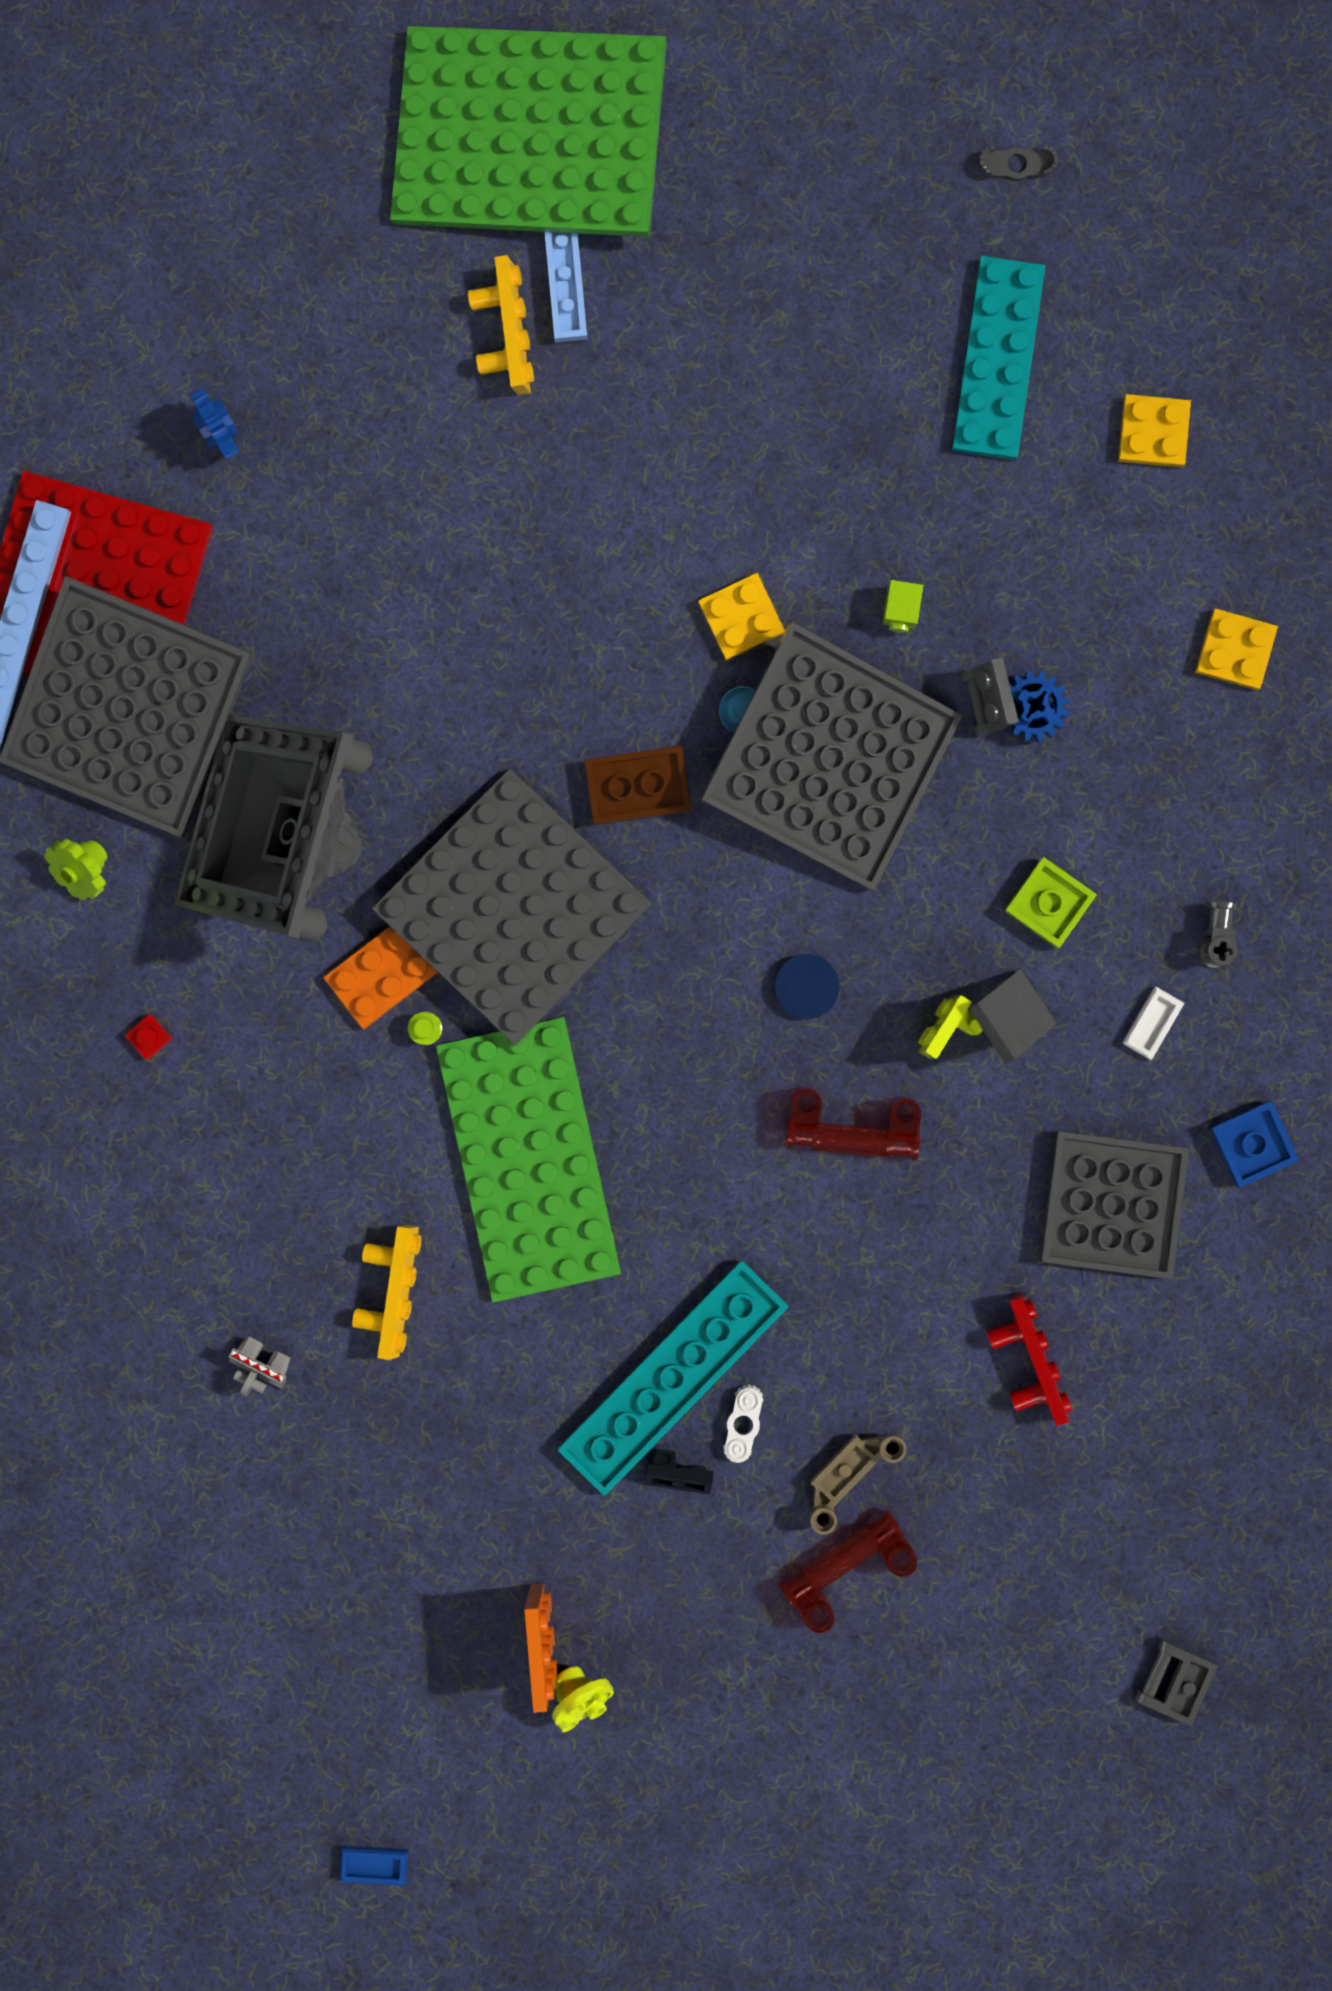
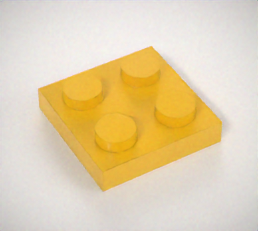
(1154, 431)
(741, 616)
(1236, 649)

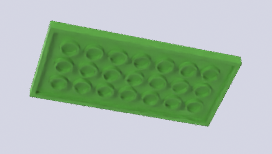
(528, 1161)

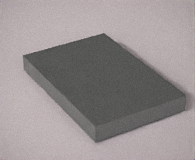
(1013, 1016)

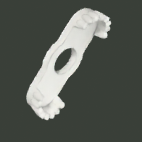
(747, 1403)

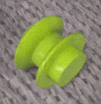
(425, 1028)

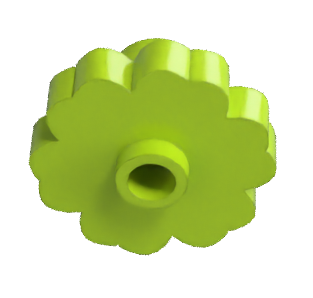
(77, 867)

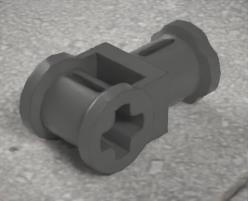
(1219, 935)

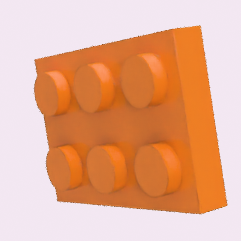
(379, 977)

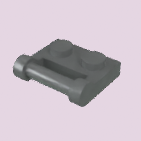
(990, 697)
(1186, 1686)

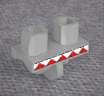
(246, 1357)

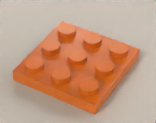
(540, 1647)

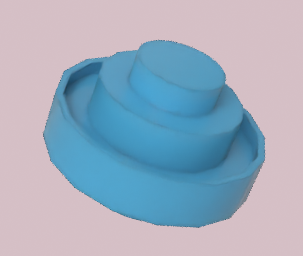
(733, 706)

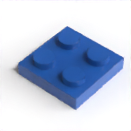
(1254, 1144)

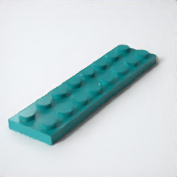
(672, 1377)

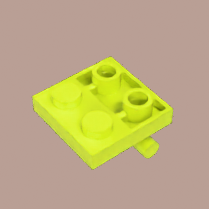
(952, 1014)

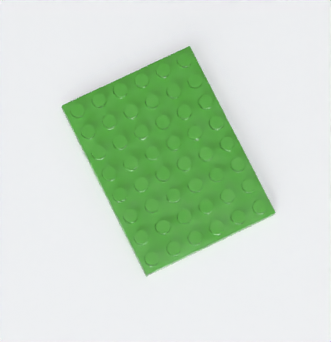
(528, 130)

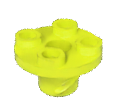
(579, 1698)

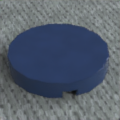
(806, 986)

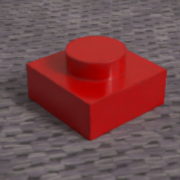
(149, 1037)

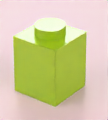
(902, 606)

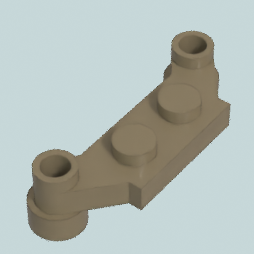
(845, 1471)

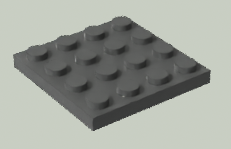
(1114, 1205)

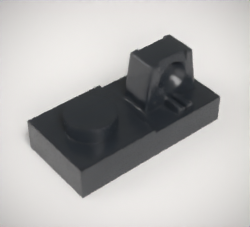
(666, 1475)

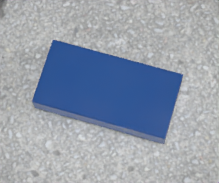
(374, 1865)

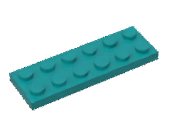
(998, 358)

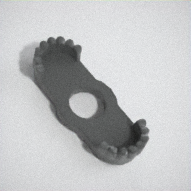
(1038, 162)

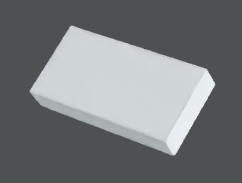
(1152, 1023)

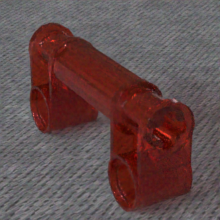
(852, 1138)
(807, 1587)

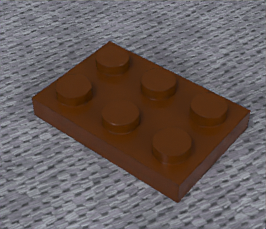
(637, 785)

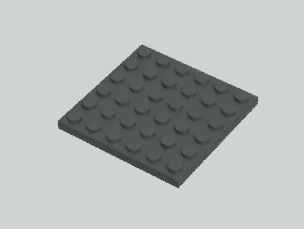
(125, 707)
(831, 757)
(512, 907)

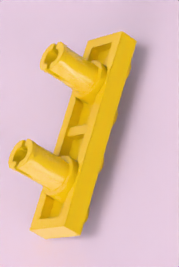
(516, 339)
(397, 1306)

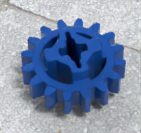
(214, 423)
(1045, 713)

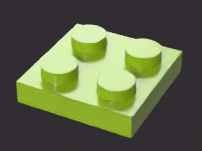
(1050, 902)

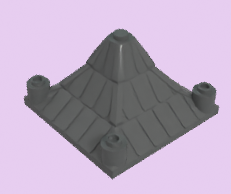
(273, 825)

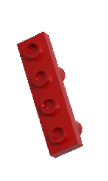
(1036, 1342)

